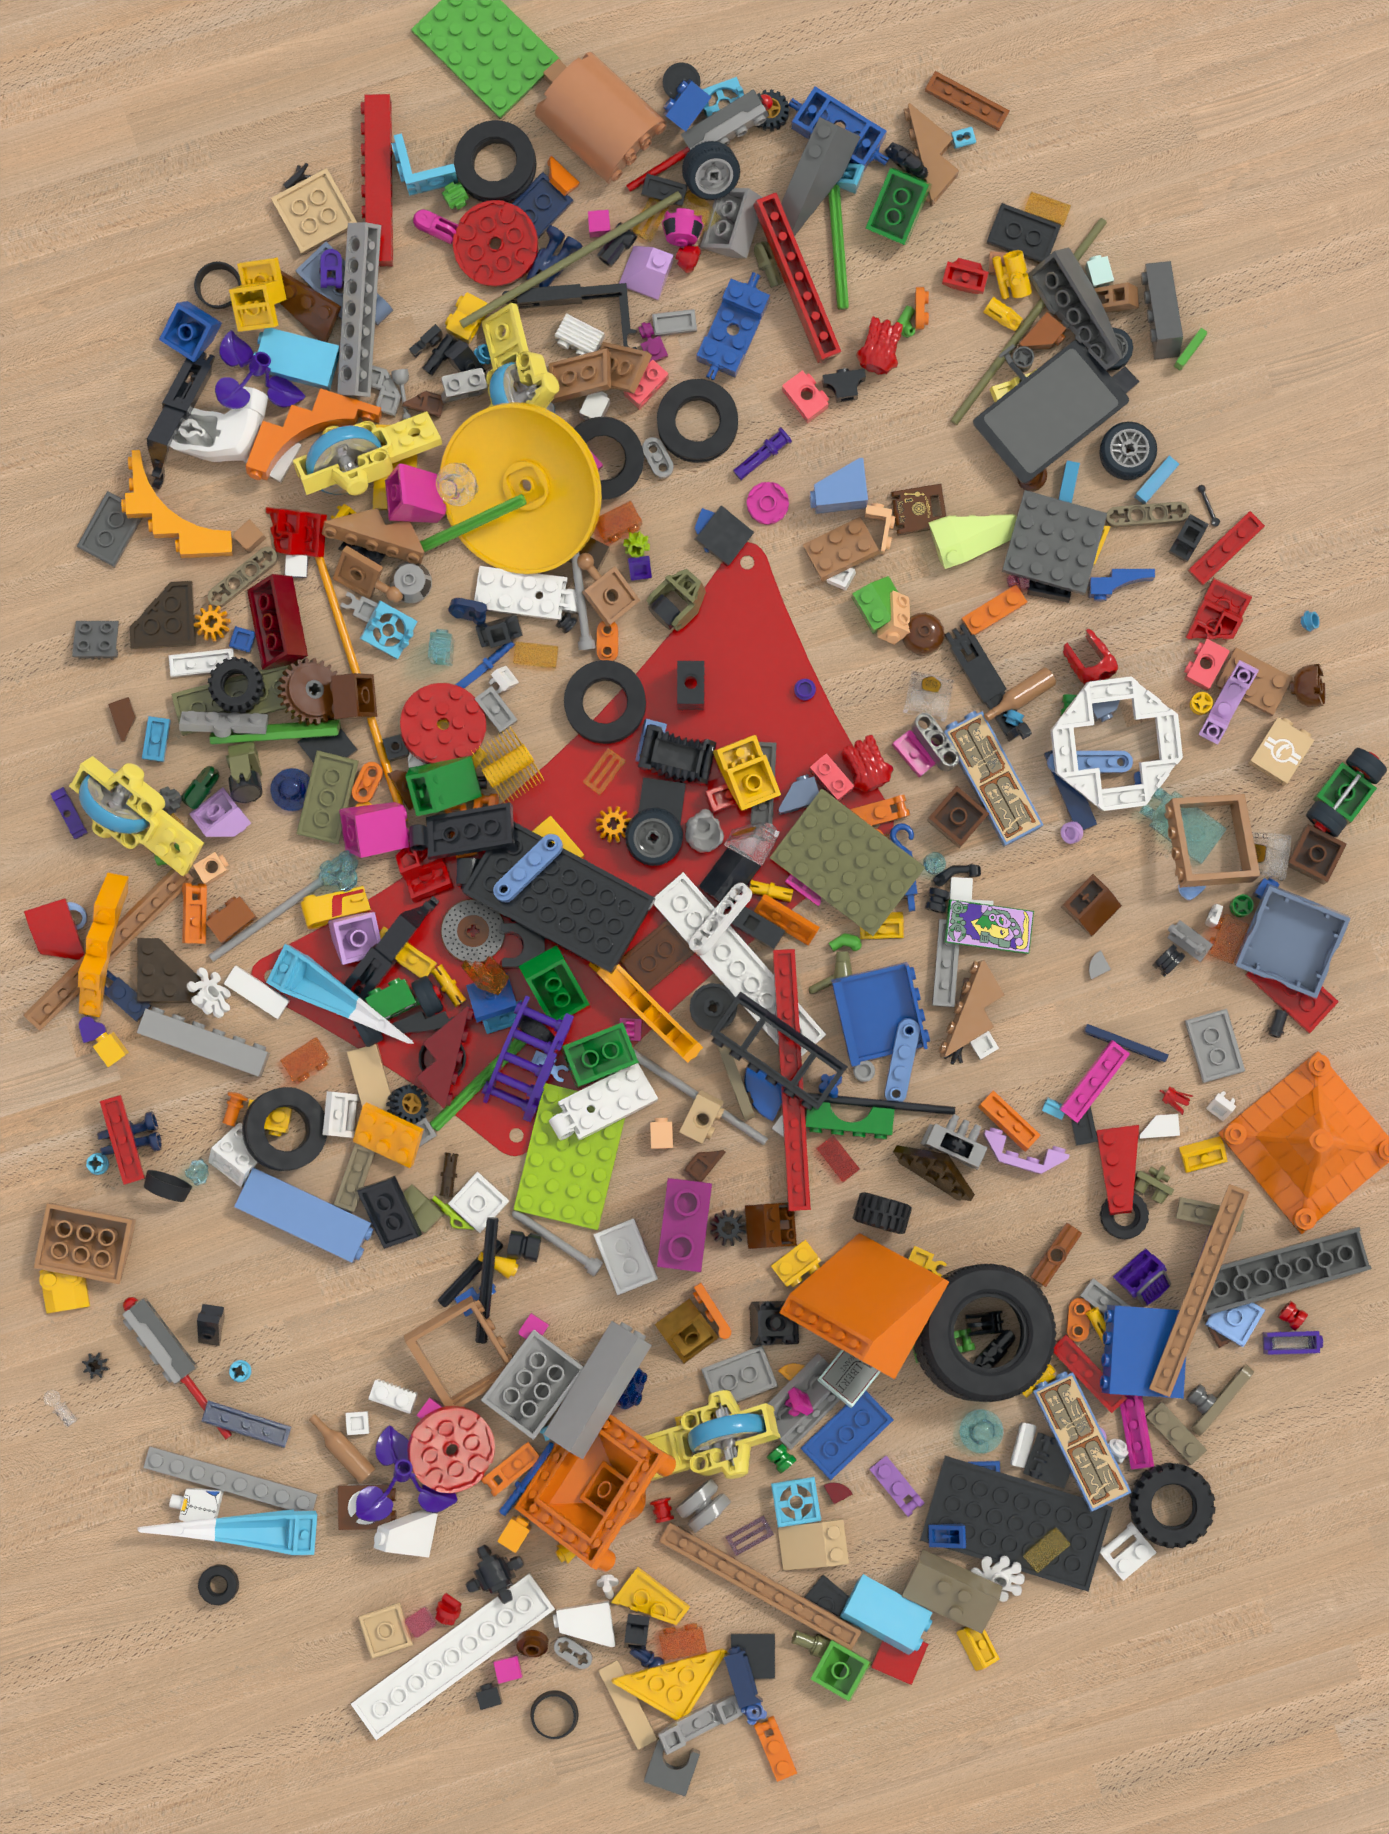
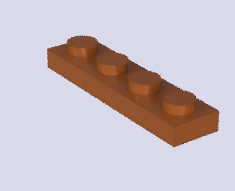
(967, 100)

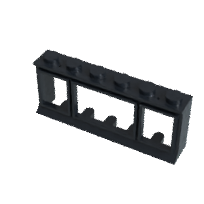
(756, 1065)

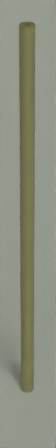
(570, 259)
(1021, 331)

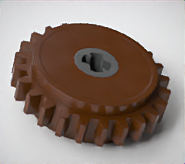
(296, 694)

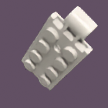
(517, 592)
(612, 1099)

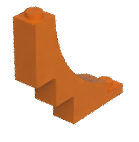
(328, 411)

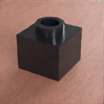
(393, 755)
(489, 1696)

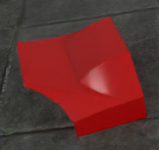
(965, 276)
(719, 795)

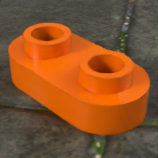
(921, 299)
(607, 641)
(366, 782)
(1078, 1319)

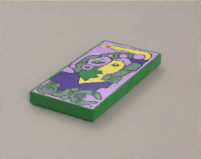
(989, 926)

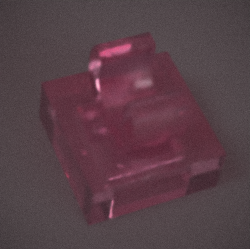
(1022, 583)

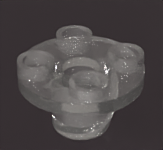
(456, 484)

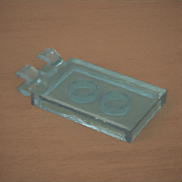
(1200, 829)

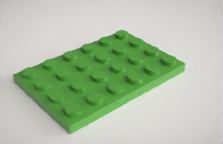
(486, 49)

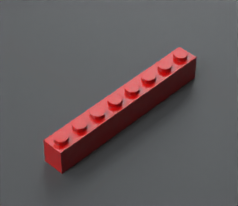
(378, 170)
(797, 277)

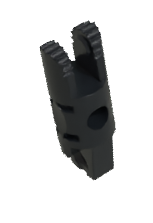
(906, 160)
(995, 1350)

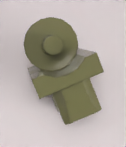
(1144, 1180)

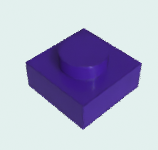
(640, 568)

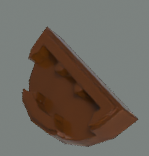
(399, 780)

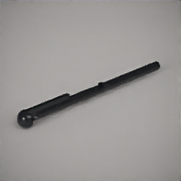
(897, 1105)

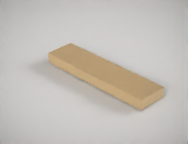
(628, 1707)

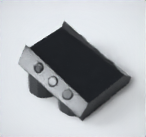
(770, 1326)

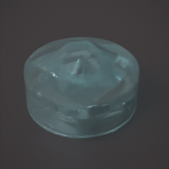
(934, 863)

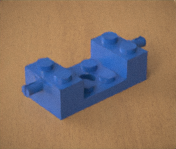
(825, 106)
(740, 306)

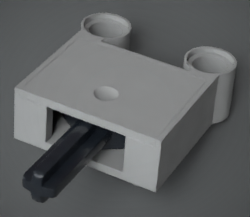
(955, 1144)

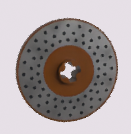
(460, 943)

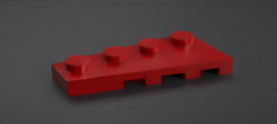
(1118, 1164)

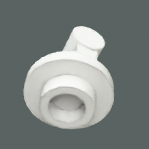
(1118, 1449)
(607, 1583)

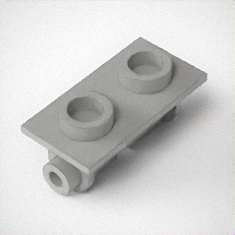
(1189, 940)

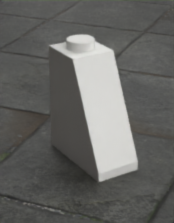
(407, 1534)
(587, 1622)

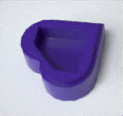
(90, 1029)

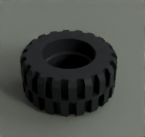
(1201, 1497)

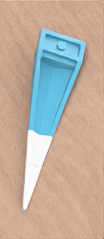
(307, 980)
(276, 1531)

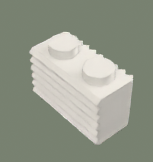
(578, 336)
(393, 1396)

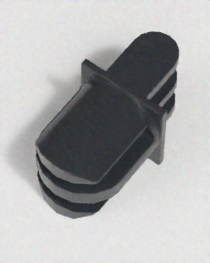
(987, 1323)

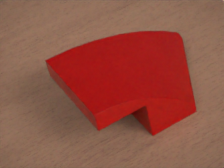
(297, 531)
(1219, 612)
(423, 875)
(55, 930)

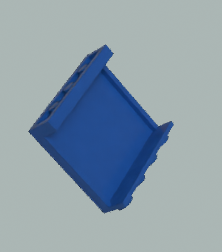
(873, 1006)
(1134, 1348)

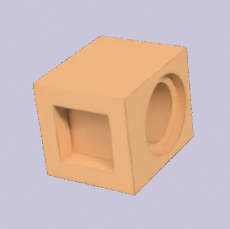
(201, 868)
(661, 1134)

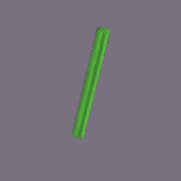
(838, 248)
(473, 522)
(472, 1089)

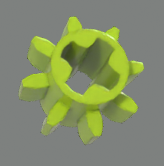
(636, 544)

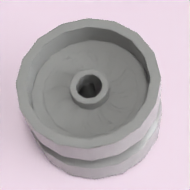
(705, 1508)

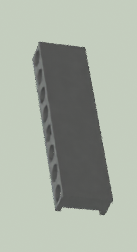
(1287, 1270)

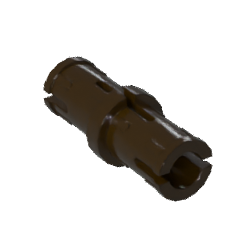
(448, 1174)

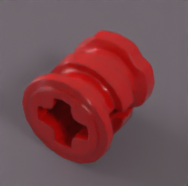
(662, 1509)

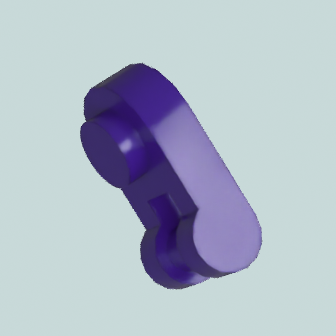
(331, 261)

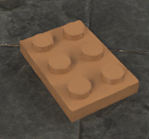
(626, 366)
(582, 375)
(841, 549)
(1266, 687)

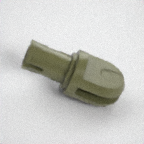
(767, 263)
(816, 1644)

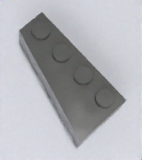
(1162, 310)

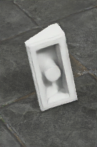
(1023, 1444)

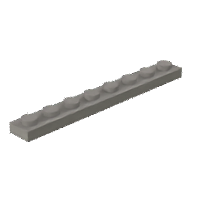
(229, 1480)

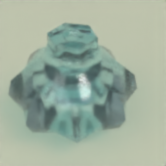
(197, 1172)

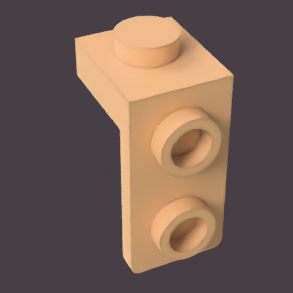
(878, 512)
(898, 626)

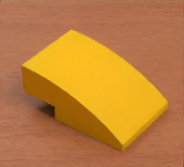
(747, 772)

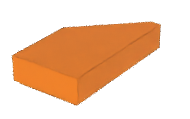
(560, 177)

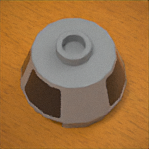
(412, 581)

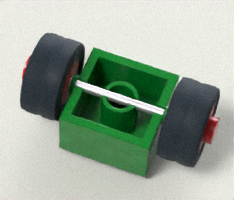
(1346, 792)
(397, 1000)

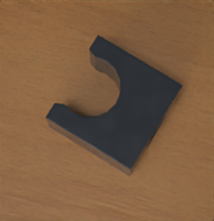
(690, 698)
(532, 944)

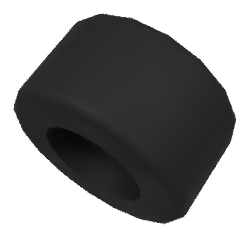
(218, 1598)

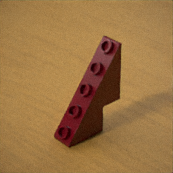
(446, 1049)

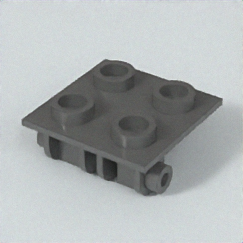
(95, 639)

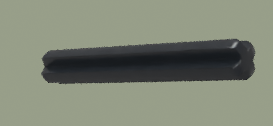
(464, 1279)

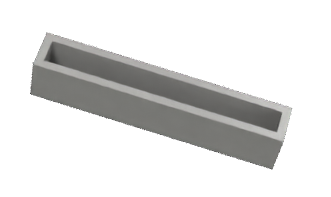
(203, 1042)

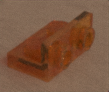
(618, 522)
(1227, 939)
(487, 975)
(305, 1060)
(682, 1642)

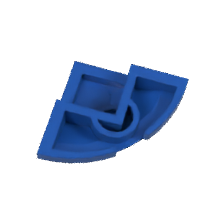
(765, 1095)

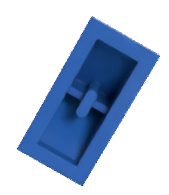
(947, 1535)

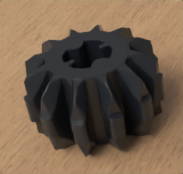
(722, 1223)

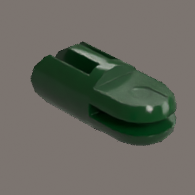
(200, 787)

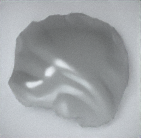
(704, 831)

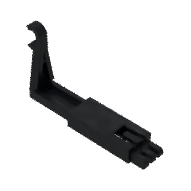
(574, 295)
(175, 408)
(983, 678)
(382, 955)

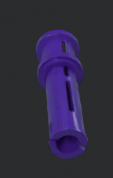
(769, 448)

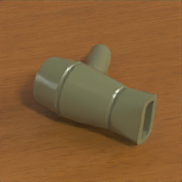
(842, 969)

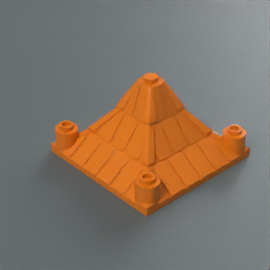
(1308, 1142)
(593, 1497)

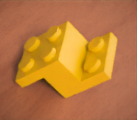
(256, 297)

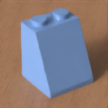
(841, 490)

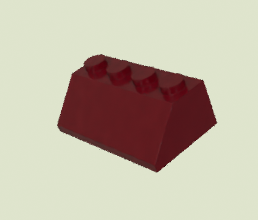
(277, 621)

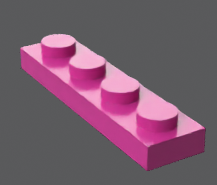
(1094, 1081)
(1136, 1432)

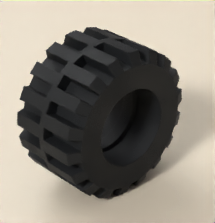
(227, 669)
(882, 1213)

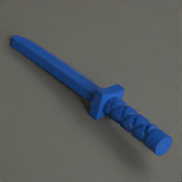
(487, 663)
(521, 1487)

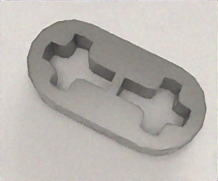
(576, 1647)

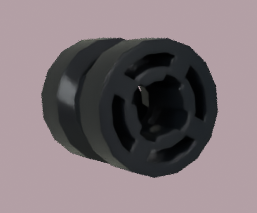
(937, 900)

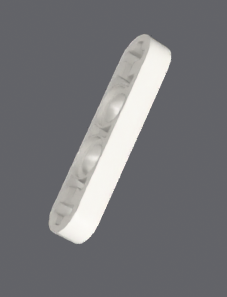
(718, 917)

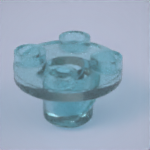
(340, 872)
(981, 1431)

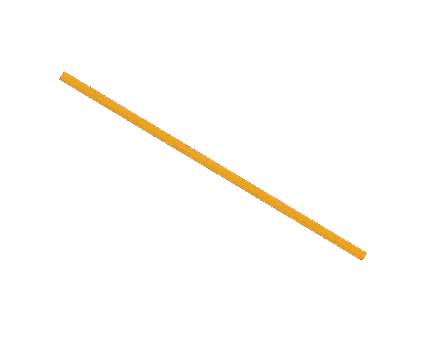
(355, 669)

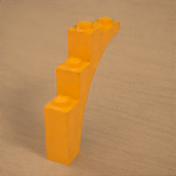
(193, 539)
(99, 943)
(650, 1012)

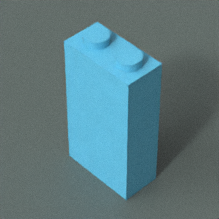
(300, 357)
(886, 1615)

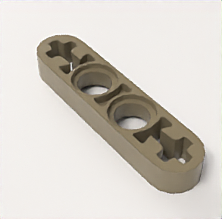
(1148, 518)
(240, 574)
(737, 1083)
(1223, 1399)

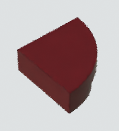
(837, 1491)

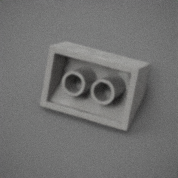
(737, 225)

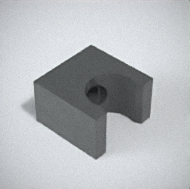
(669, 1777)

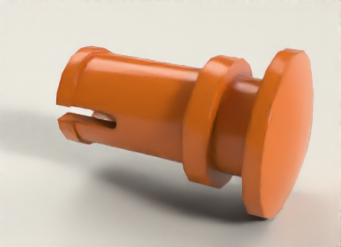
(233, 1108)

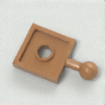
(370, 571)
(597, 592)

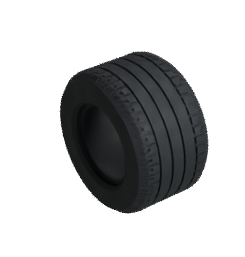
(956, 1375)

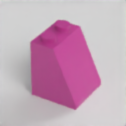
(413, 495)
(374, 829)

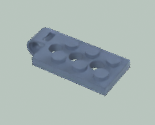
(310, 274)

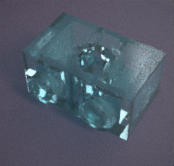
(441, 647)

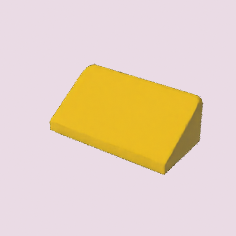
(891, 928)
(1203, 1154)
(978, 1648)

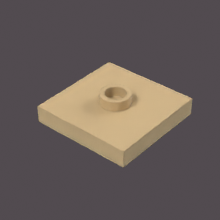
(385, 1630)

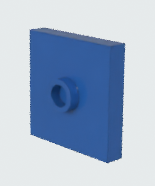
(490, 1005)

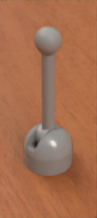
(401, 377)

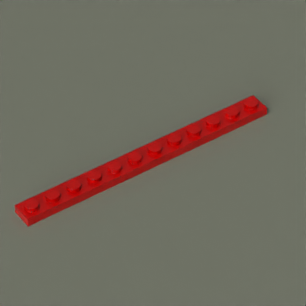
(790, 1062)

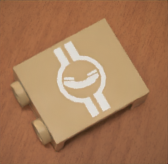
(1281, 751)

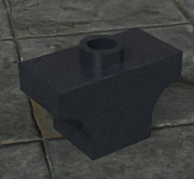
(462, 357)
(844, 383)
(1188, 538)
(499, 631)
(210, 1324)
(636, 1632)

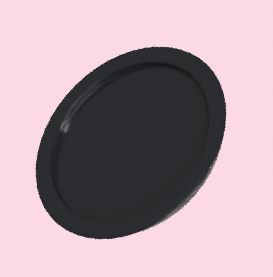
(676, 74)

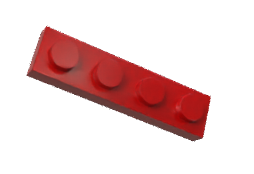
(1226, 548)
(122, 1139)
(1086, 1372)

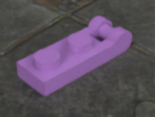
(896, 1485)

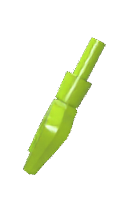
(449, 1211)

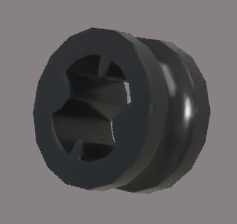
(566, 622)

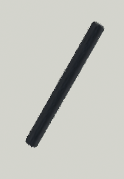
(487, 1274)

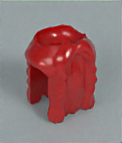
(880, 347)
(1103, 670)
(867, 764)

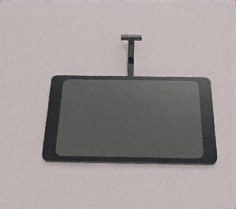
(1049, 410)

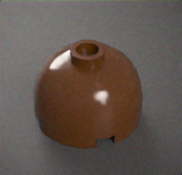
(925, 634)
(1309, 686)

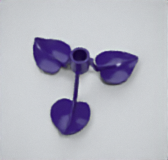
(232, 395)
(376, 1506)

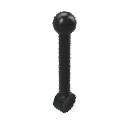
(1215, 521)

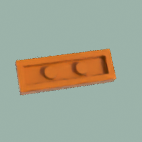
(994, 610)
(787, 919)
(1009, 1121)

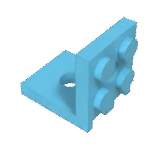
(424, 180)

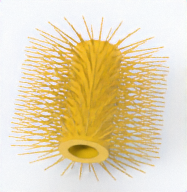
(508, 765)

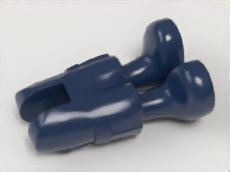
(545, 255)
(148, 1124)

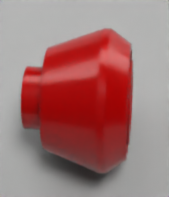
(688, 258)

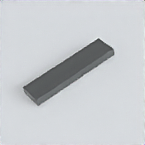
(764, 811)

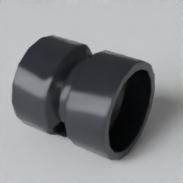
(524, 1246)

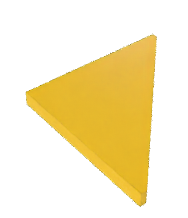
(674, 1685)

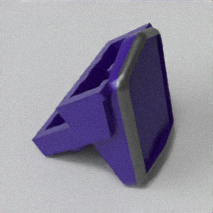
(1144, 1278)

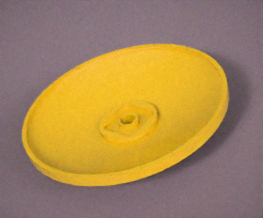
(564, 501)

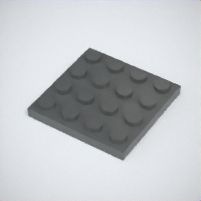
(1054, 542)

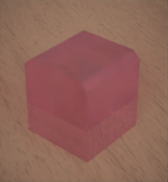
(420, 1622)

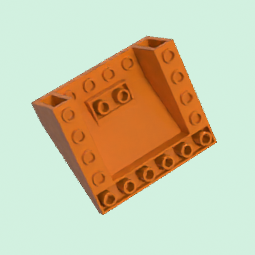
(867, 1303)

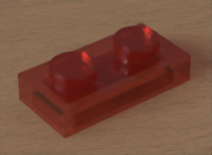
(838, 1158)

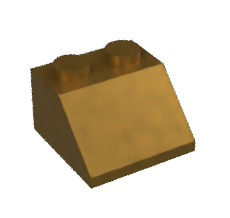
(686, 1331)

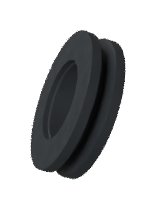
(495, 133)
(632, 448)
(697, 450)
(604, 671)
(255, 1137)

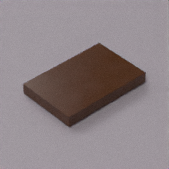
(656, 956)

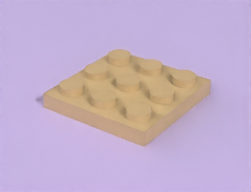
(314, 211)

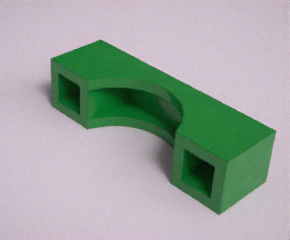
(877, 1122)

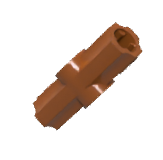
(1064, 1242)

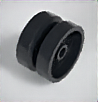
(709, 995)

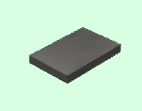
(108, 531)

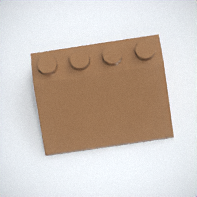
(84, 1243)

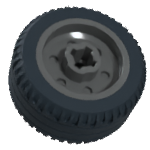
(662, 824)

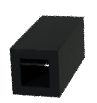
(758, 928)

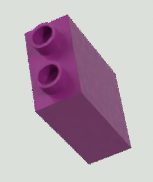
(684, 1225)

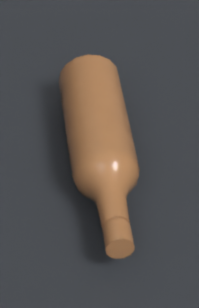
(1023, 693)
(344, 1451)

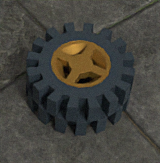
(780, 114)
(413, 1099)

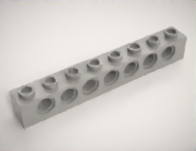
(359, 309)

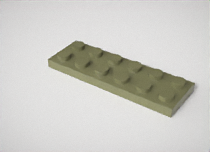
(200, 699)

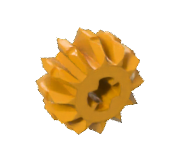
(218, 627)
(607, 821)

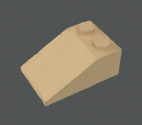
(813, 1544)

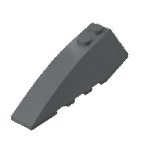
(818, 171)
(1073, 299)

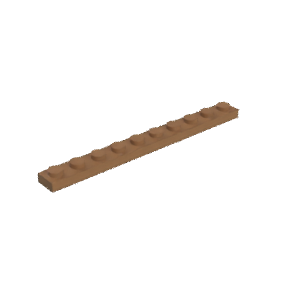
(127, 929)
(1199, 1290)
(760, 1586)

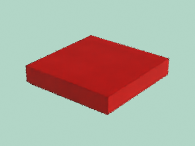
(897, 1663)

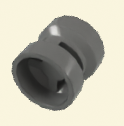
(1025, 356)
(1199, 1397)

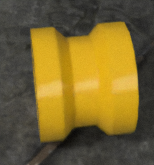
(1205, 702)

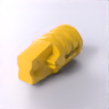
(1003, 314)

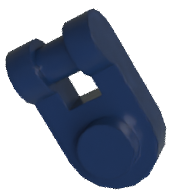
(468, 610)

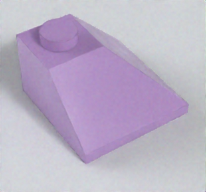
(647, 271)
(220, 816)
(354, 936)

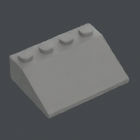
(533, 1384)

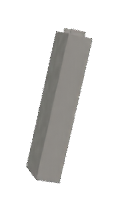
(598, 1389)

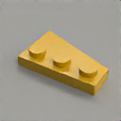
(650, 1597)

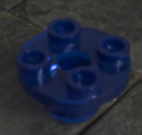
(290, 789)
(633, 1393)

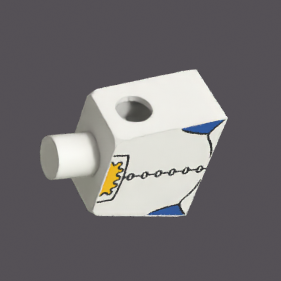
(197, 1504)

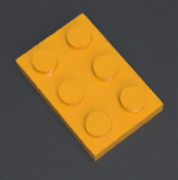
(388, 1135)

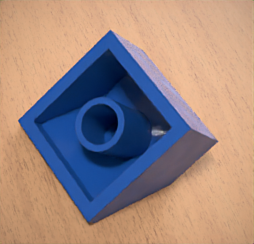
(189, 330)

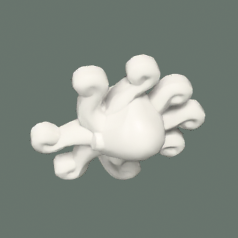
(211, 995)
(1002, 1575)

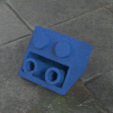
(686, 104)

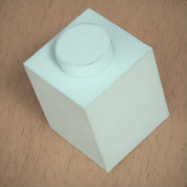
(1099, 271)

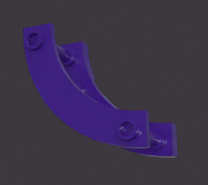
(543, 1071)

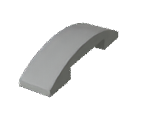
(698, 1722)

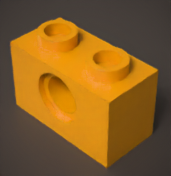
(515, 1533)

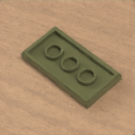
(326, 794)

